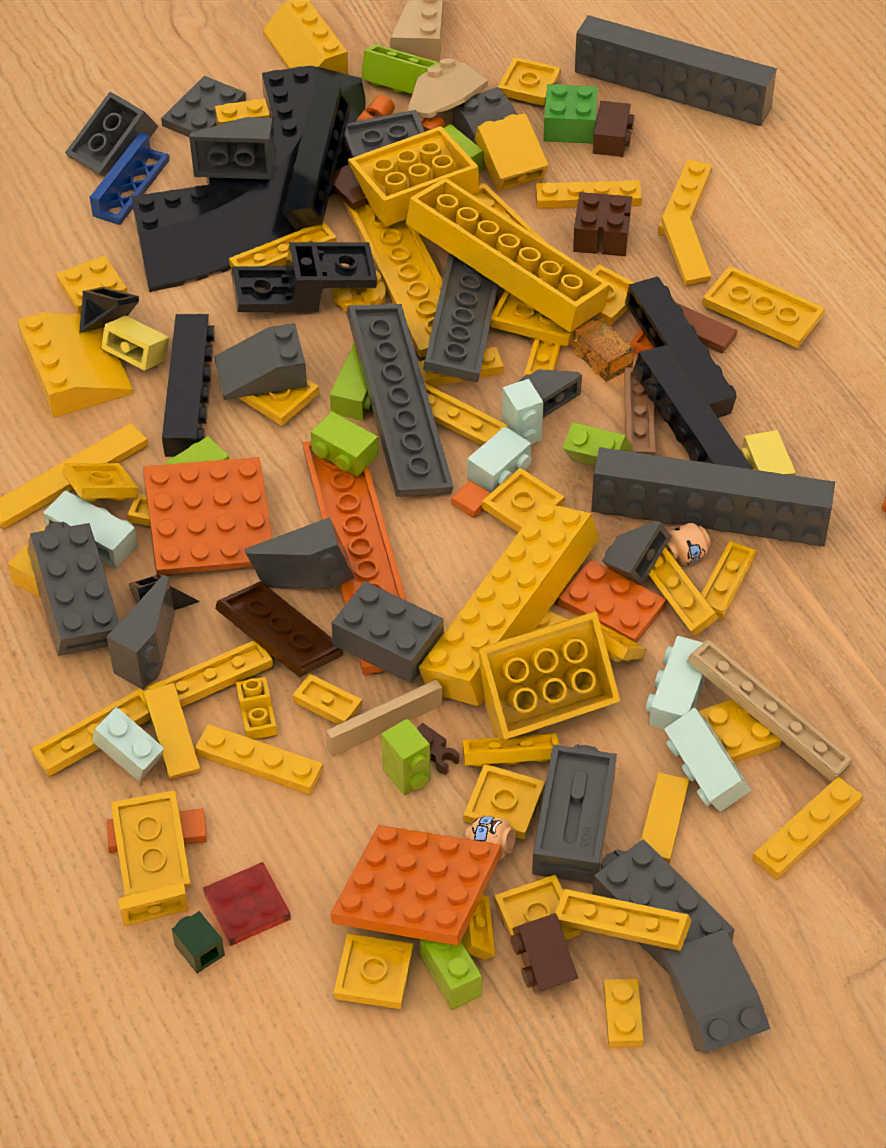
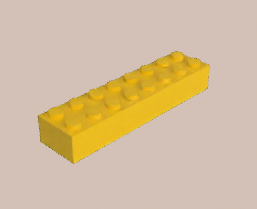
(507, 254)
(511, 597)

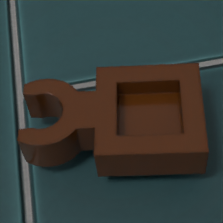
(438, 752)

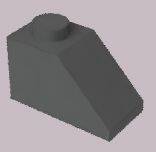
(555, 387)
(637, 551)

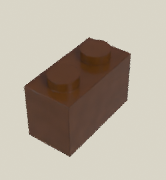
(612, 128)
(543, 953)

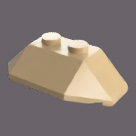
(445, 87)

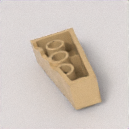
(420, 29)

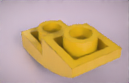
(256, 708)

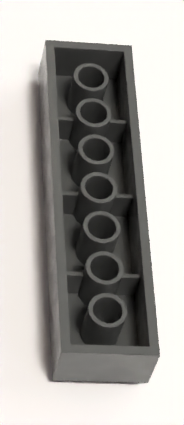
(675, 70)
(712, 496)

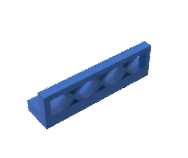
(121, 180)

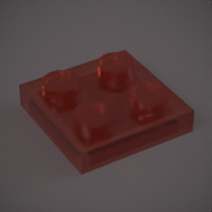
(246, 903)

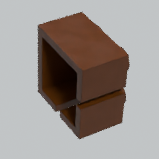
(604, 214)

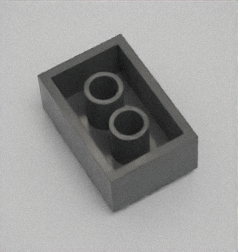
(386, 631)

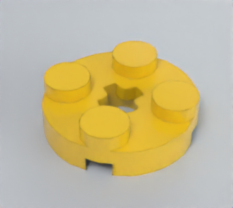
(369, 296)

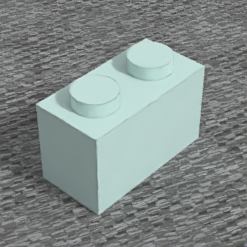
(523, 410)
(499, 459)
(127, 744)

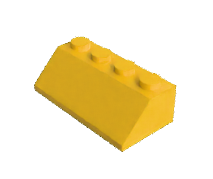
(305, 38)

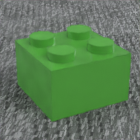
(570, 113)

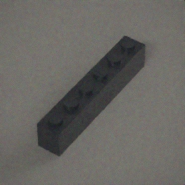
(317, 158)
(666, 325)
(187, 383)
(686, 409)

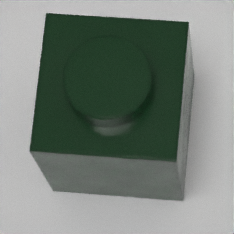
(198, 941)

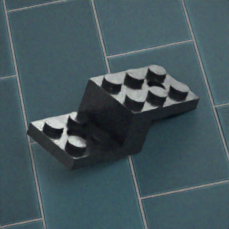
(301, 281)

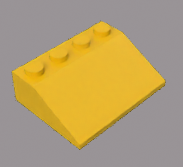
(408, 167)
(71, 363)
(547, 676)

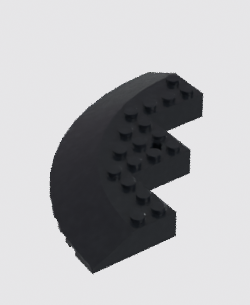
(203, 226)

